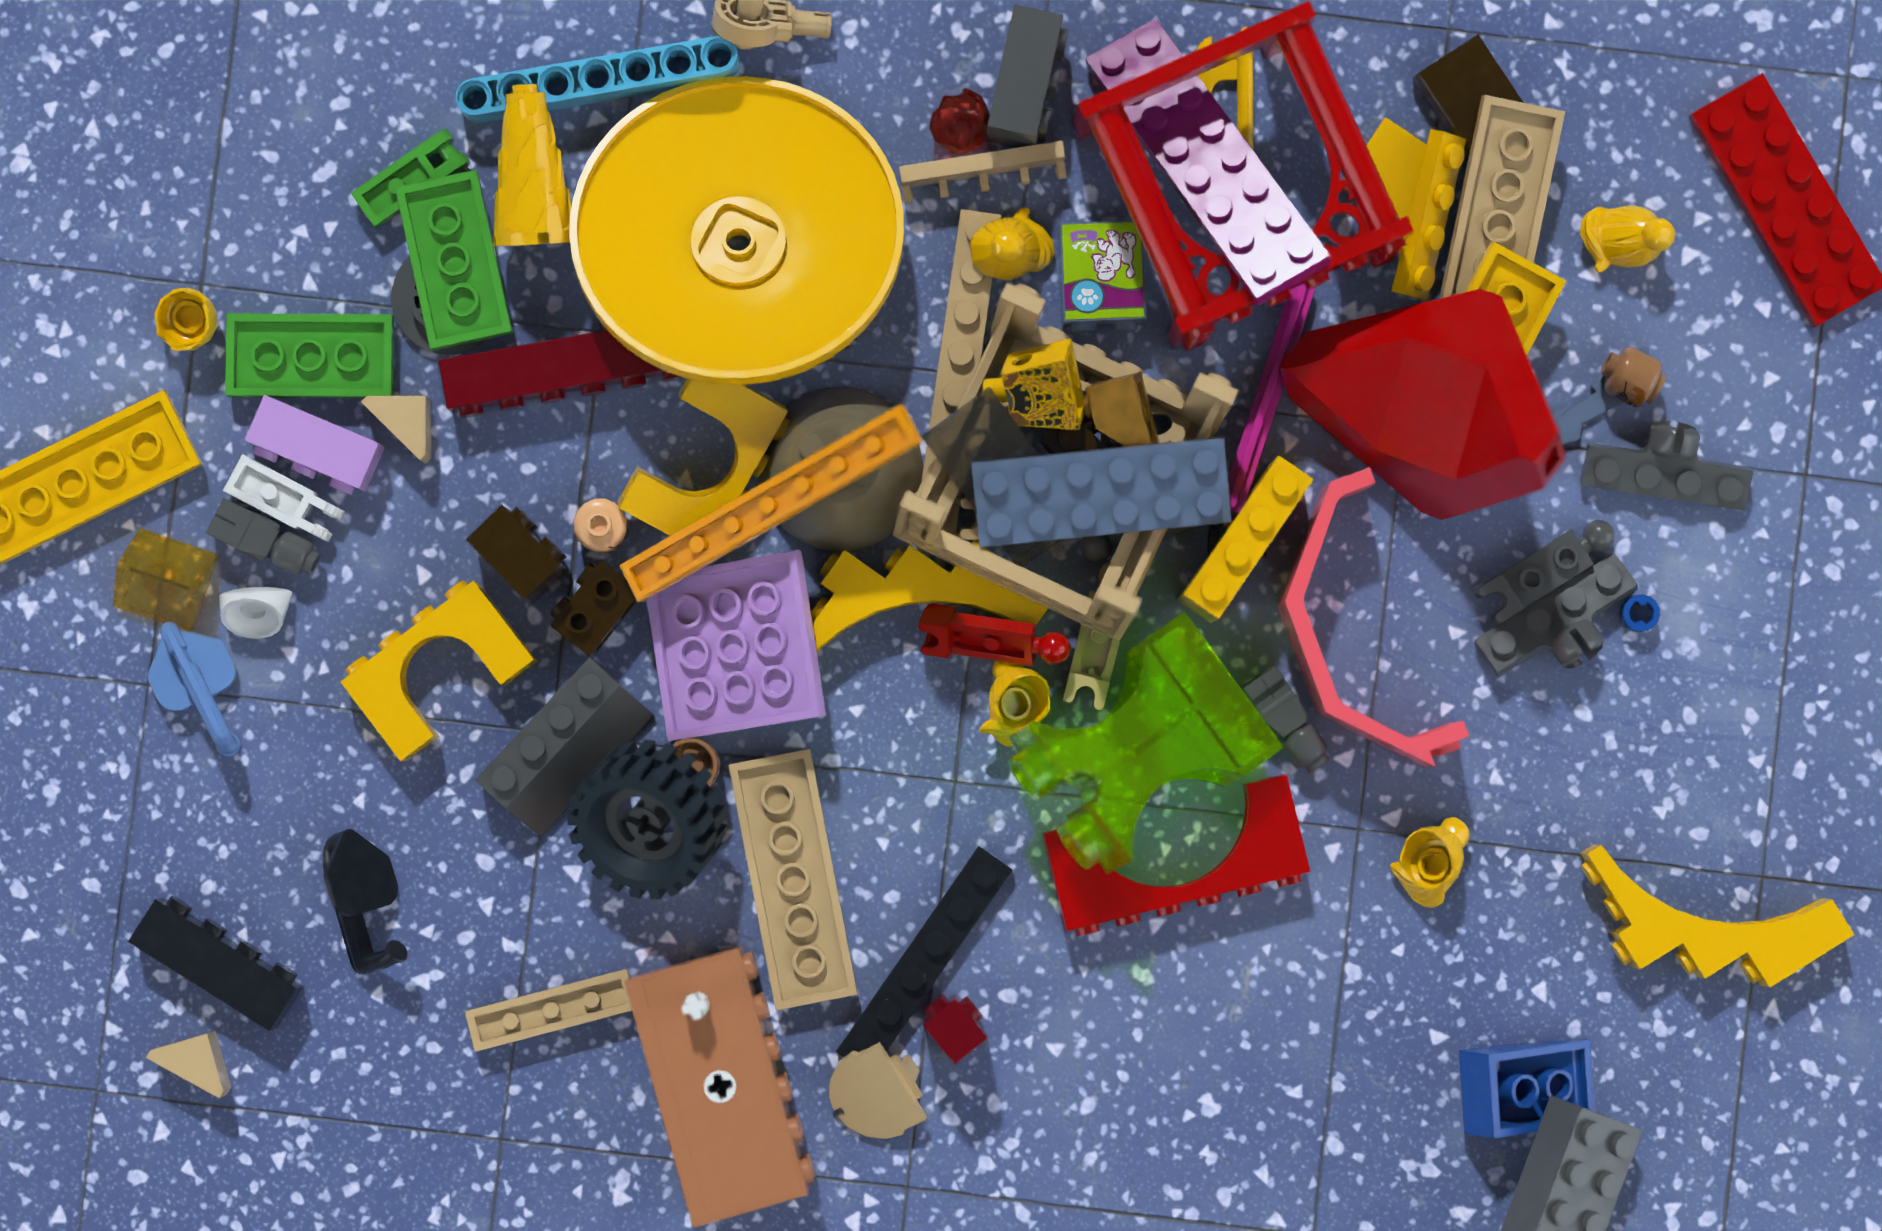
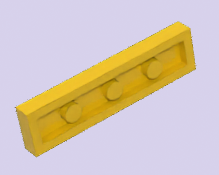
(1429, 214)

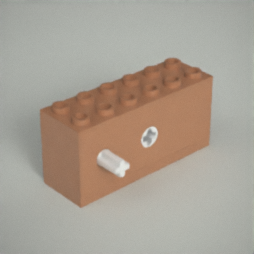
(733, 1145)

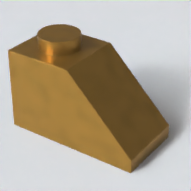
(1122, 410)

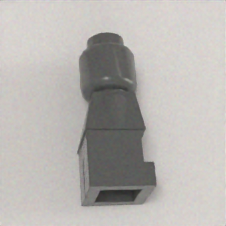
(262, 538)
(1286, 718)

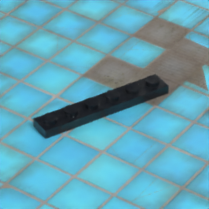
(928, 953)

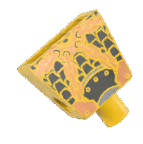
(1041, 386)

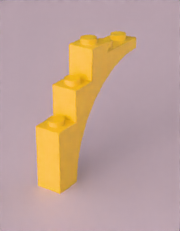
(911, 581)
(1769, 947)

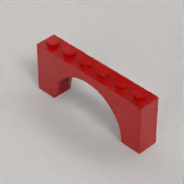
(1265, 851)

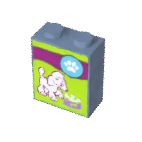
(1101, 276)

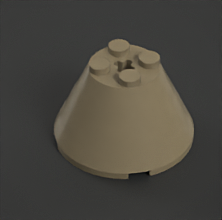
(866, 508)

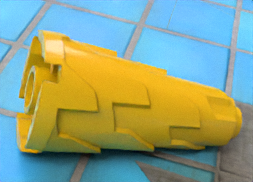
(531, 192)

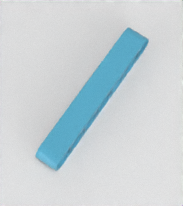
(617, 68)

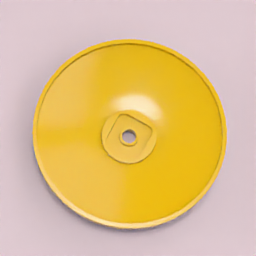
(724, 165)

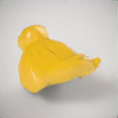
(1625, 236)
(1011, 247)
(1015, 701)
(1432, 861)

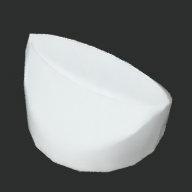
(254, 610)

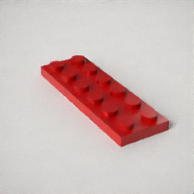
(1787, 200)

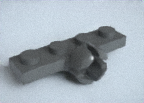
(1667, 469)
(1559, 620)

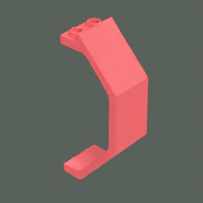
(1308, 652)

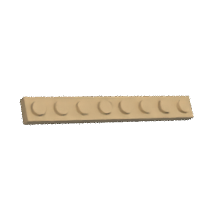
(961, 333)

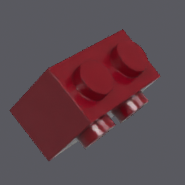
(954, 1026)

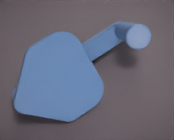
(188, 673)

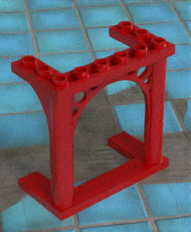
(1192, 305)

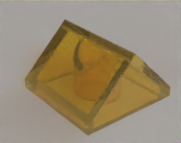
(163, 579)

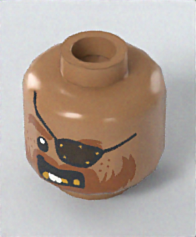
(1633, 376)

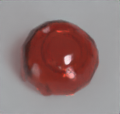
(960, 122)

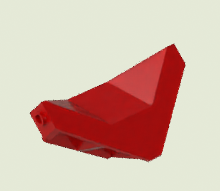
(1432, 401)

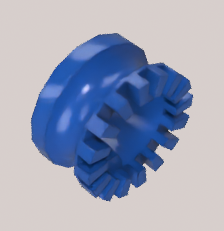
(1639, 600)

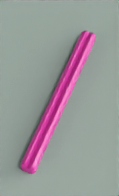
(1267, 397)

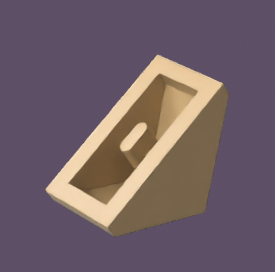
(407, 419)
(196, 1061)

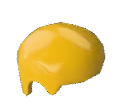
(185, 319)

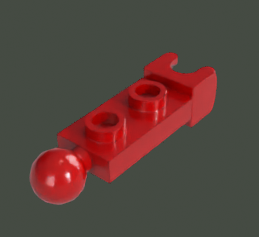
(987, 638)

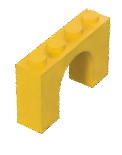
(753, 424)
(1245, 539)
(381, 683)

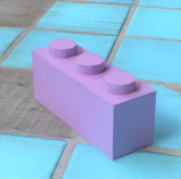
(313, 445)

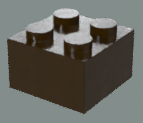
(517, 554)

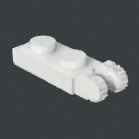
(278, 496)

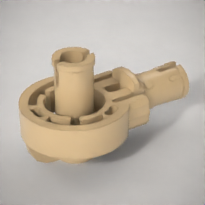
(766, 21)

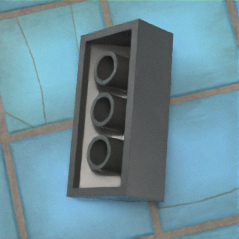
(563, 746)

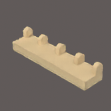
(981, 166)

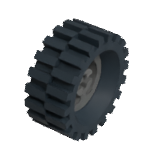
(631, 841)

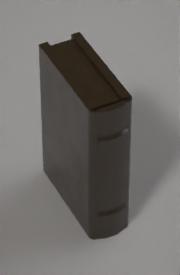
(1456, 85)

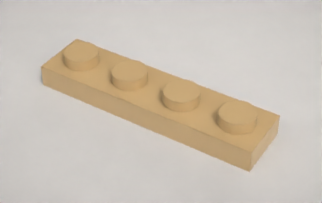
(549, 1010)

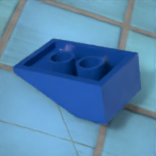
(1511, 1084)

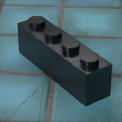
(217, 963)

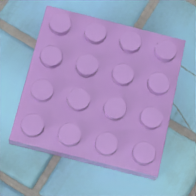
(736, 647)

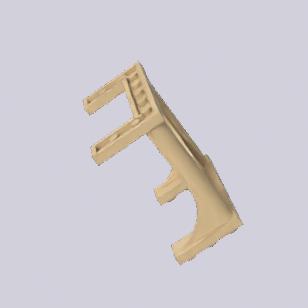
(1115, 601)

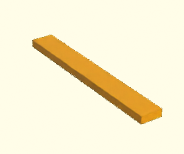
(771, 503)

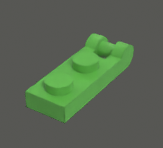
(378, 195)

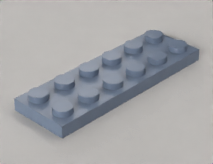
(1101, 492)

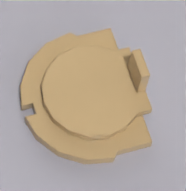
(876, 1093)

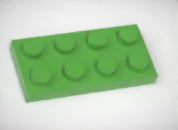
(454, 260)
(309, 355)

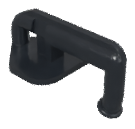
(359, 881)

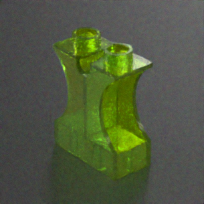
(1171, 723)

